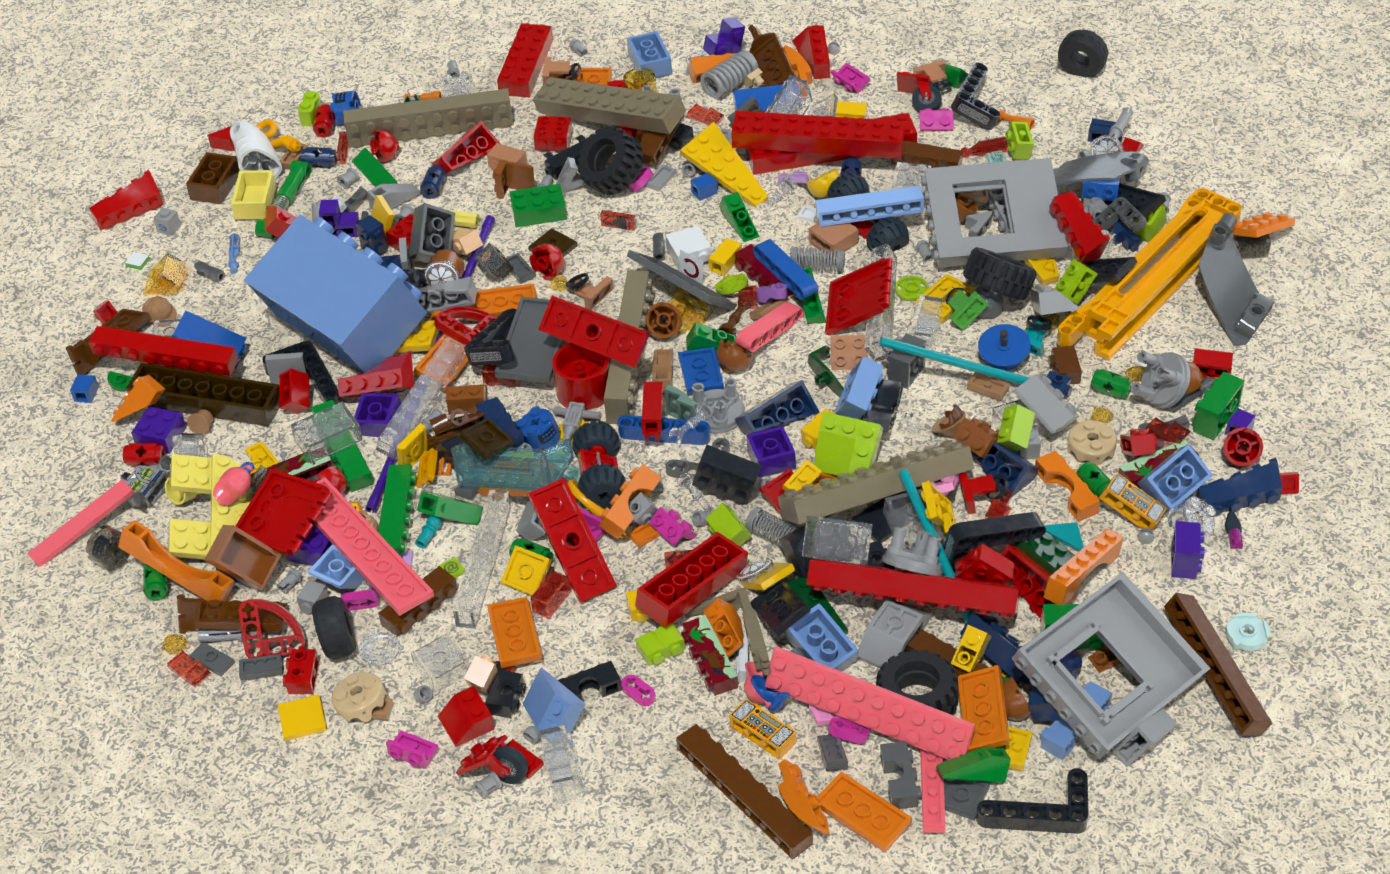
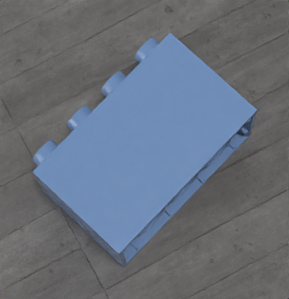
(337, 293)

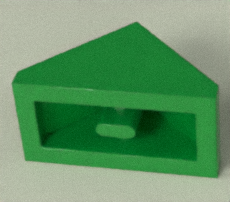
(955, 75)

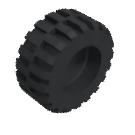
(623, 167)
(999, 273)
(924, 670)

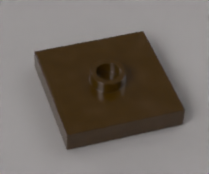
(556, 238)
(486, 438)

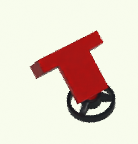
(981, 485)

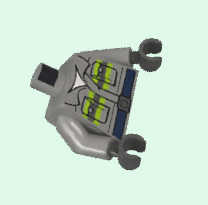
(147, 482)

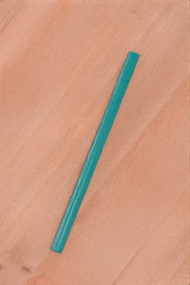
(953, 361)
(928, 526)

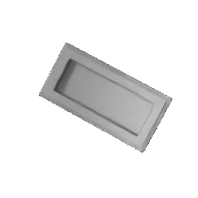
(660, 177)

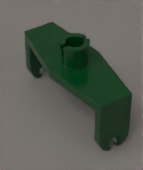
(823, 373)

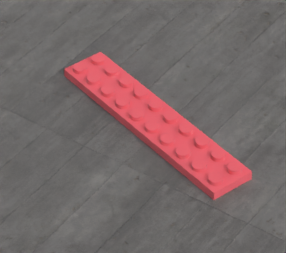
(371, 554)
(869, 705)

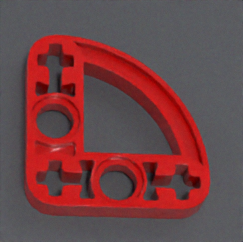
(447, 318)
(264, 644)

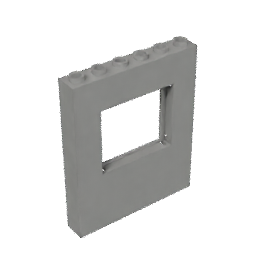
(1027, 194)
(1137, 638)

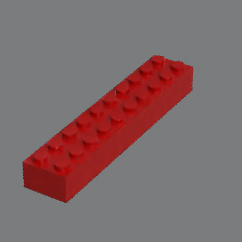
(818, 134)
(769, 161)
(914, 586)

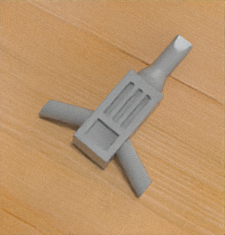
(573, 417)

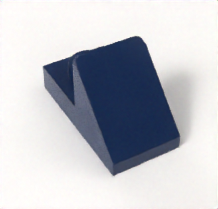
(1126, 236)

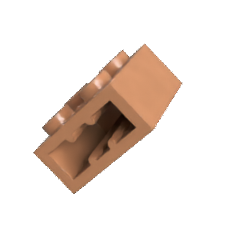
(833, 237)

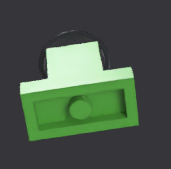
(965, 307)

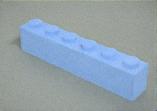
(870, 206)

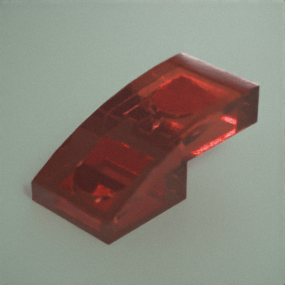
(704, 116)
(748, 296)
(1171, 433)
(188, 669)

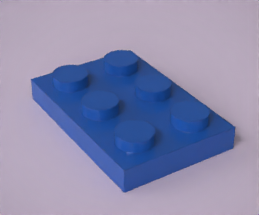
(700, 367)

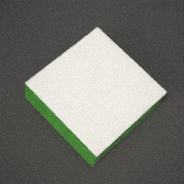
(137, 261)

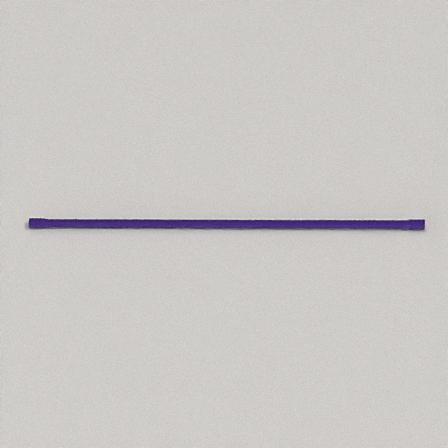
(375, 497)

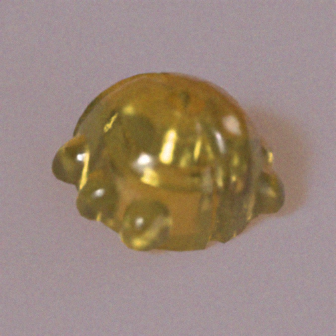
(559, 283)
(1053, 318)
(1135, 373)
(1101, 414)
(174, 643)

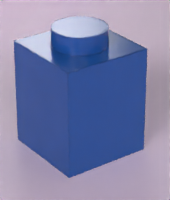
(704, 186)
(84, 388)

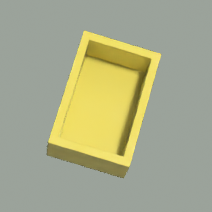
(253, 194)

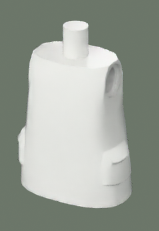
(254, 149)

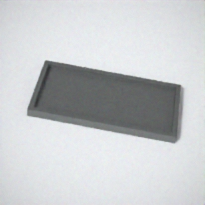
(681, 280)
(531, 347)

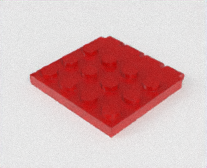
(859, 296)
(283, 511)

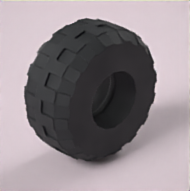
(1085, 42)
(333, 627)

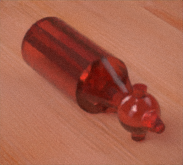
(986, 146)

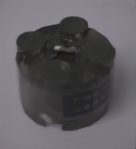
(104, 548)

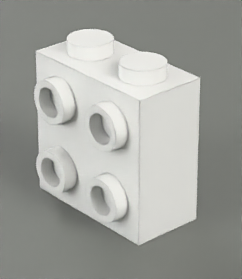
(690, 241)

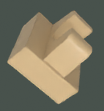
(754, 79)

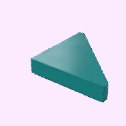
(1067, 534)

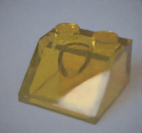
(165, 276)
(691, 309)

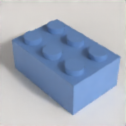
(650, 53)
(859, 389)
(1176, 477)
(822, 639)

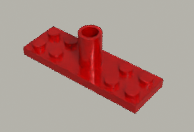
(594, 331)
(563, 524)

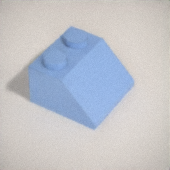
(336, 570)

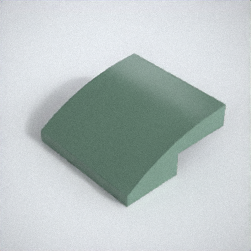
(678, 403)

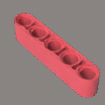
(769, 326)

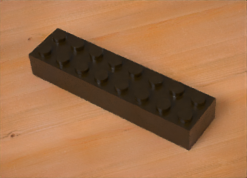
(219, 394)

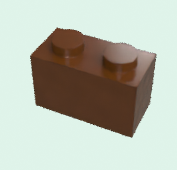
(1066, 362)

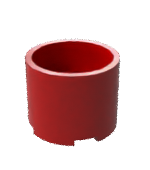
(580, 376)

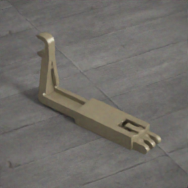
(740, 599)

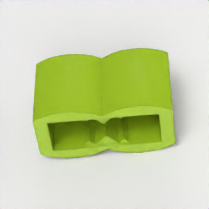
(308, 108)
(660, 644)

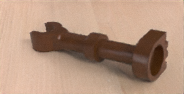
(733, 318)
(432, 440)

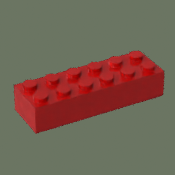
(525, 59)
(691, 579)

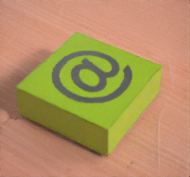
(453, 567)

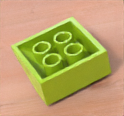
(846, 444)

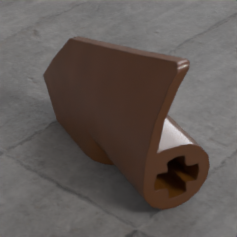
(442, 423)

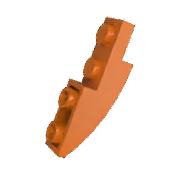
(799, 64)
(799, 800)

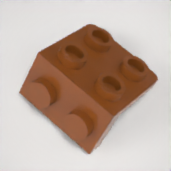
(512, 176)
(976, 435)

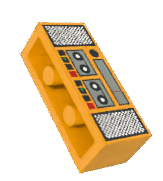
(1132, 502)
(763, 729)

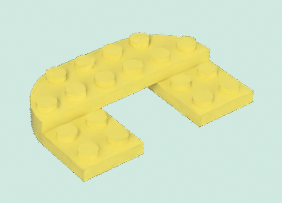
(201, 475)

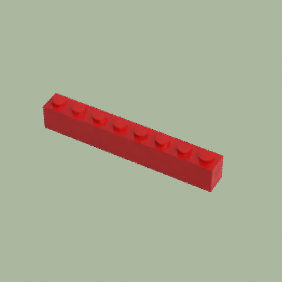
(163, 350)

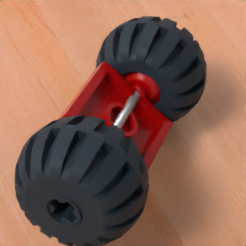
(875, 231)
(595, 449)

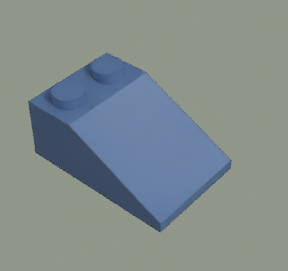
(552, 703)

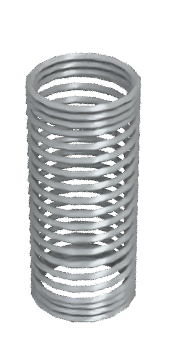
(839, 263)
(751, 516)

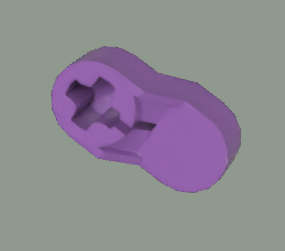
(776, 291)

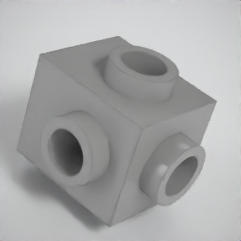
(1094, 206)
(642, 509)

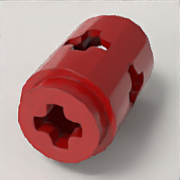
(323, 119)
(150, 451)

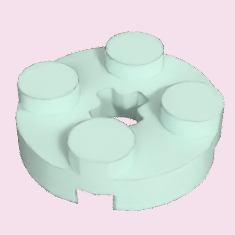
(1243, 641)

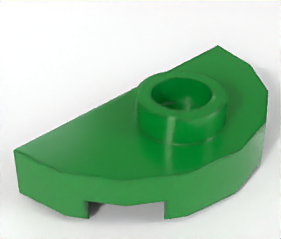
(118, 381)

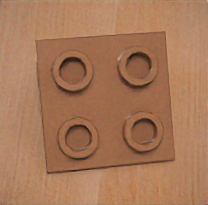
(846, 351)

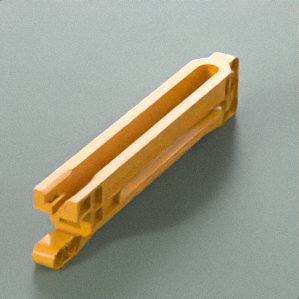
(1160, 271)

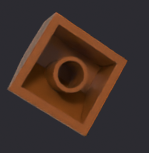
(465, 397)

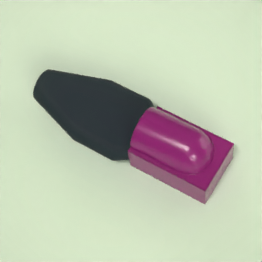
(1234, 530)

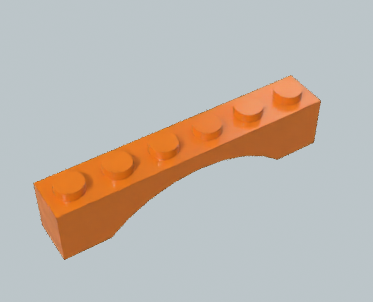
(143, 545)
(1067, 579)

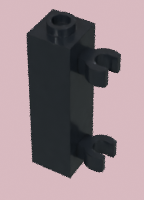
(555, 163)

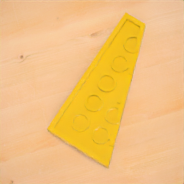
(716, 156)

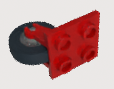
(923, 93)
(495, 755)

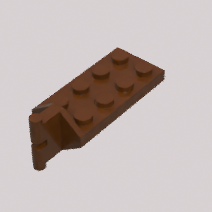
(770, 57)
(81, 351)
(224, 615)

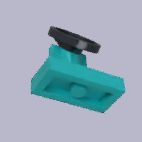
(1036, 333)

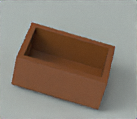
(242, 557)

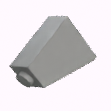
(1144, 737)

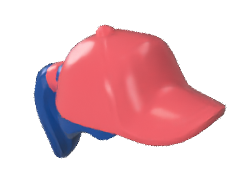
(233, 484)
(758, 693)

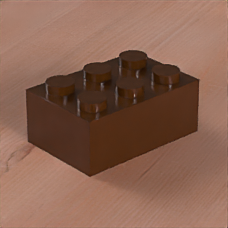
(213, 178)

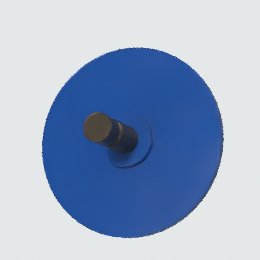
(1004, 346)

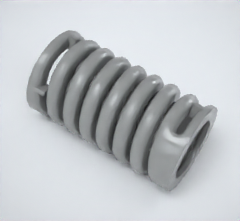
(728, 74)

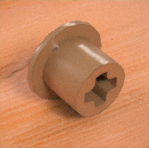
(200, 422)

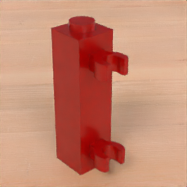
(652, 410)

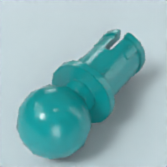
(428, 531)

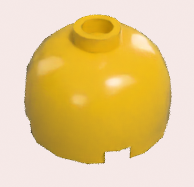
(820, 185)

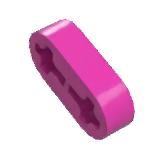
(640, 180)
(360, 600)
(640, 688)
(848, 730)

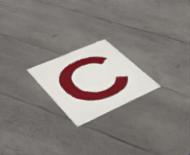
(691, 266)

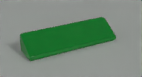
(372, 169)
(812, 305)

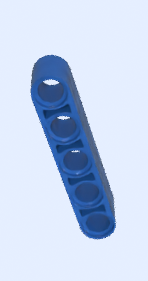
(785, 269)
(631, 428)

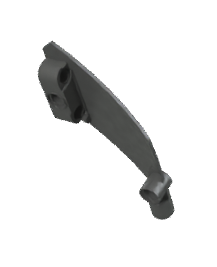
(1102, 167)
(1230, 285)

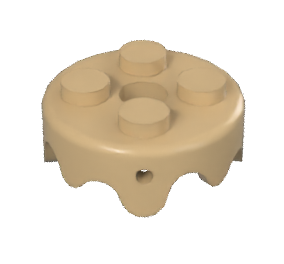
(1095, 450)
(362, 703)

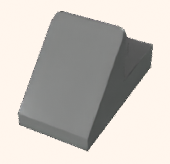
(569, 177)
(978, 223)

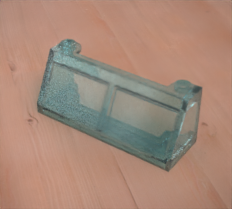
(513, 466)

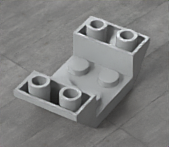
(891, 631)

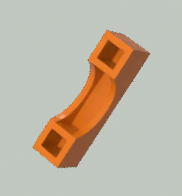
(1082, 501)
(619, 516)

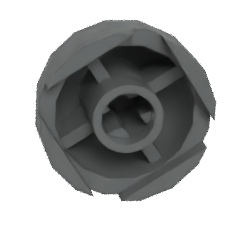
(994, 300)

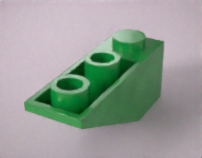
(738, 216)
(704, 337)
(449, 508)
(978, 765)

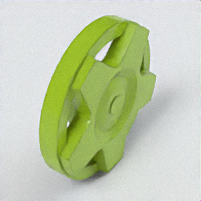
(731, 284)
(911, 290)

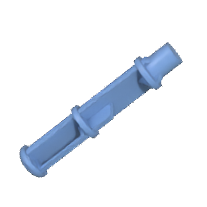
(233, 252)

